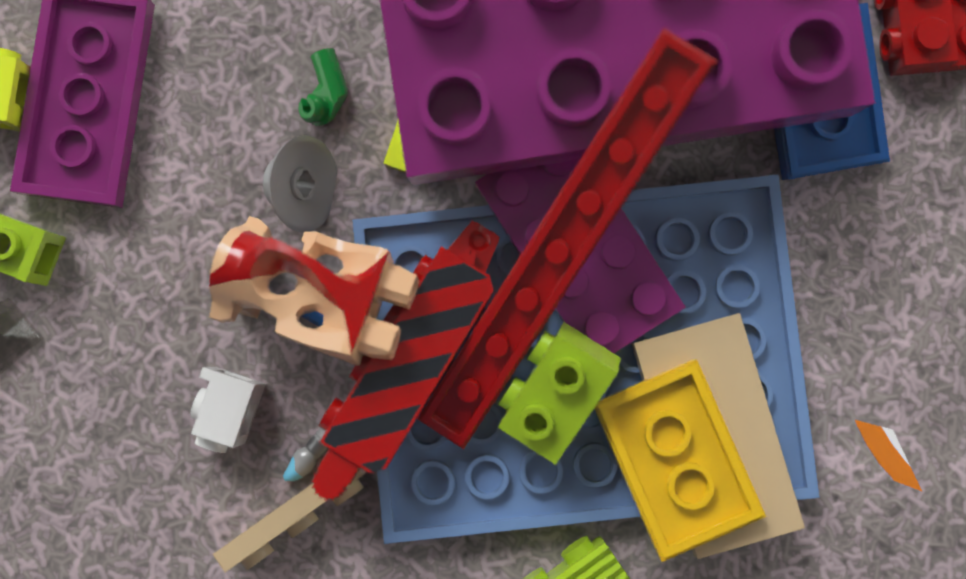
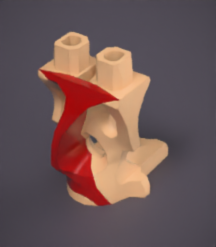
(347, 299)

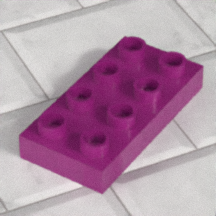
(537, 78)

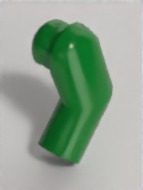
(330, 92)

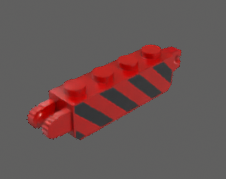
(393, 392)

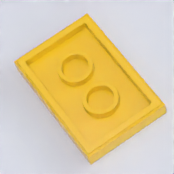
(678, 460)

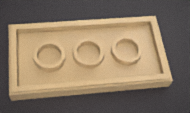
(734, 381)

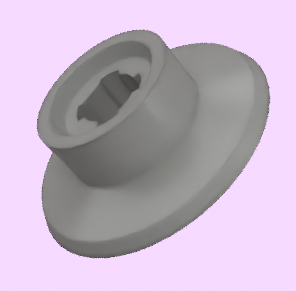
(301, 183)

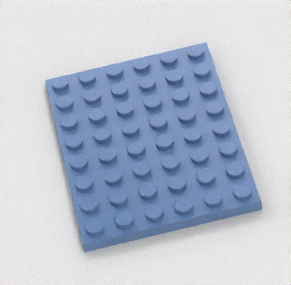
(722, 256)

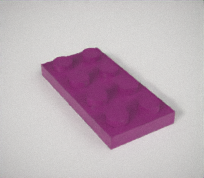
(83, 100)
(620, 285)

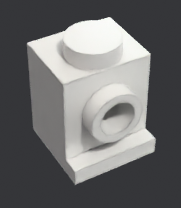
(224, 409)

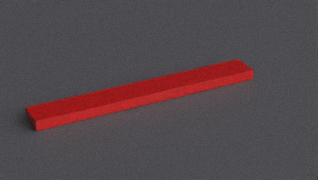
(568, 235)

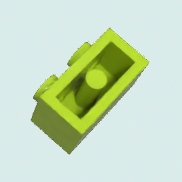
(559, 392)

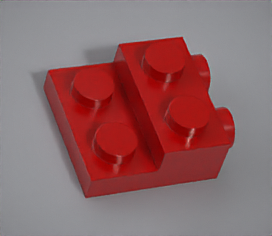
(923, 35)

